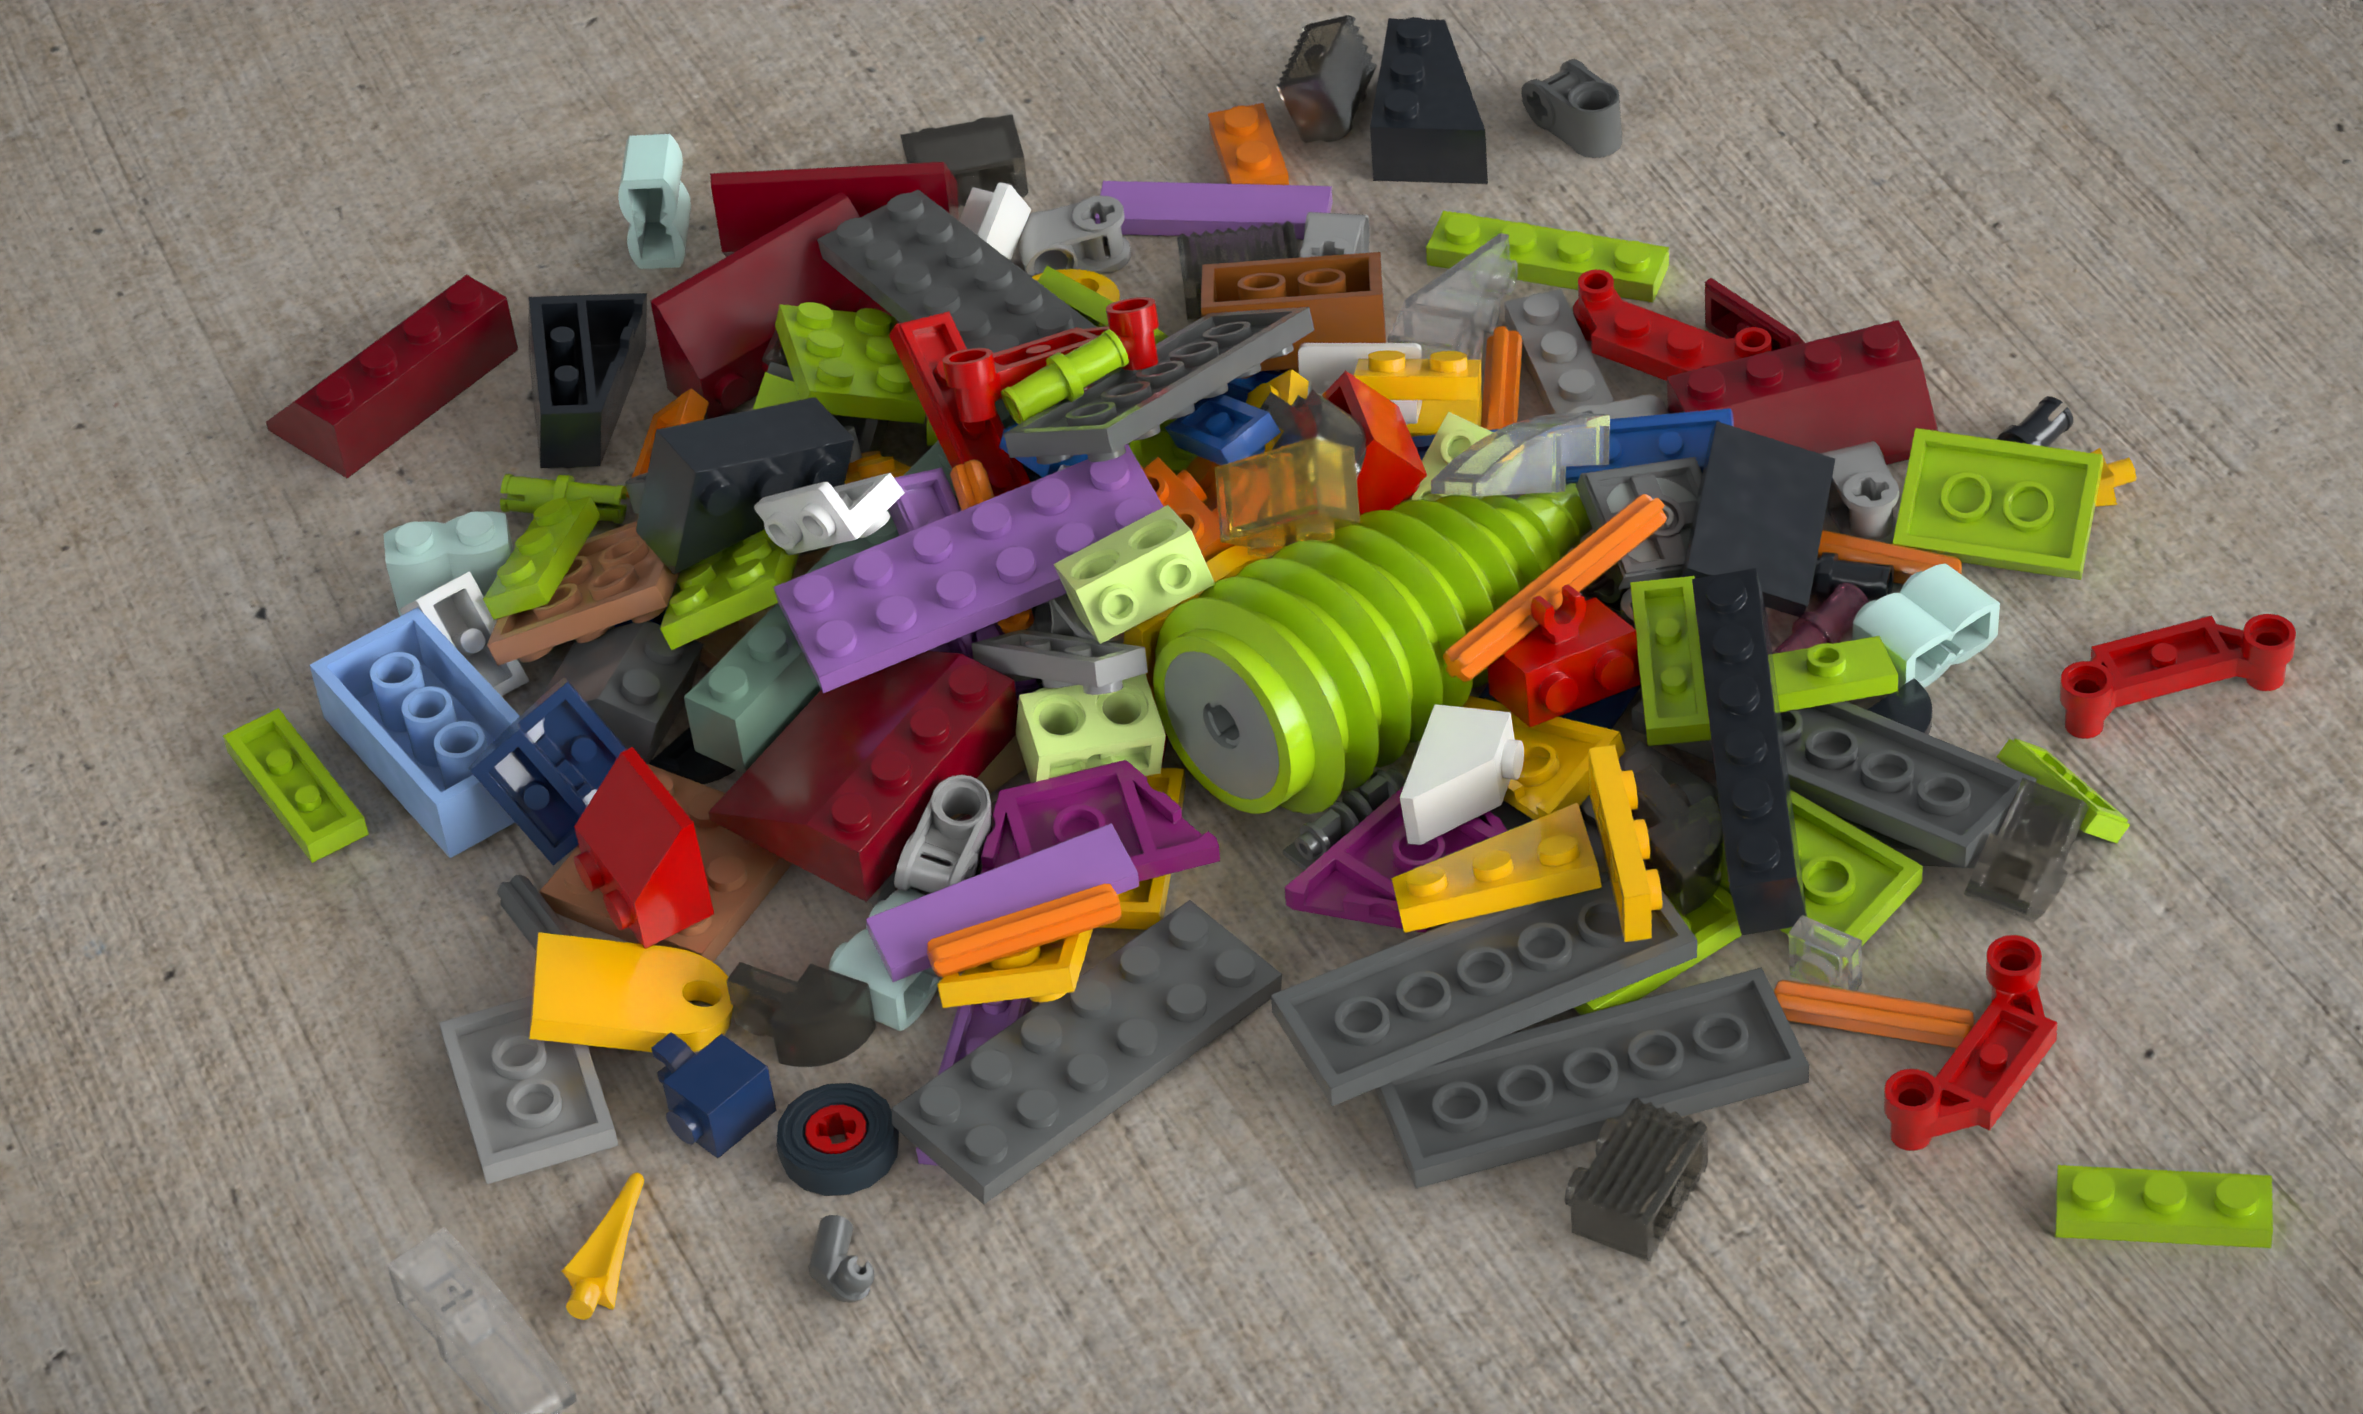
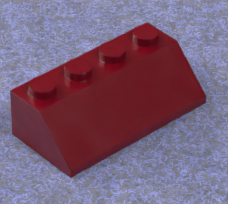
(761, 201)
(725, 316)
(400, 378)
(1821, 392)

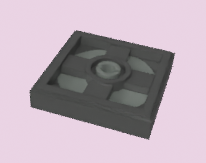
(1672, 482)

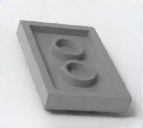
(522, 1095)

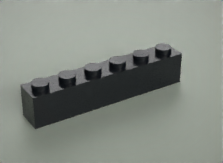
(1749, 752)

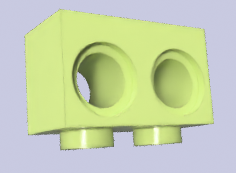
(1134, 574)
(1089, 729)

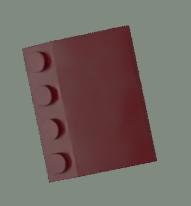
(864, 762)

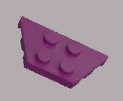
(1073, 804)
(1357, 871)

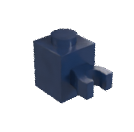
(713, 1093)

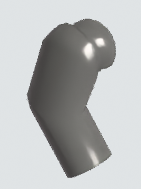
(831, 1265)

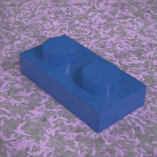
(1223, 430)

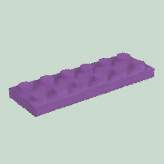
(958, 570)

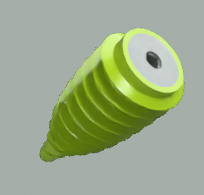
(1337, 646)

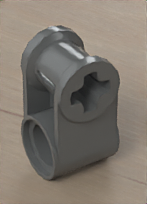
(1577, 109)

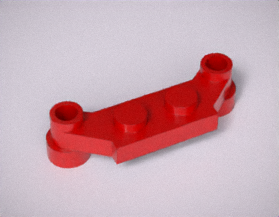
(1650, 339)
(982, 375)
(2172, 662)
(1987, 1064)

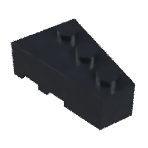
(1424, 109)
(582, 371)
(717, 469)

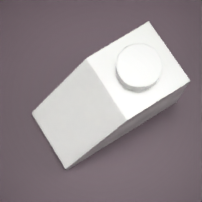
(467, 623)
(1459, 770)

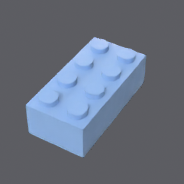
(418, 724)

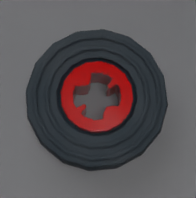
(840, 1167)

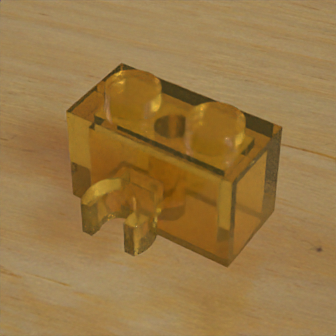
(1287, 496)

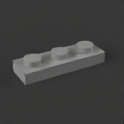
(1556, 352)
(1062, 660)

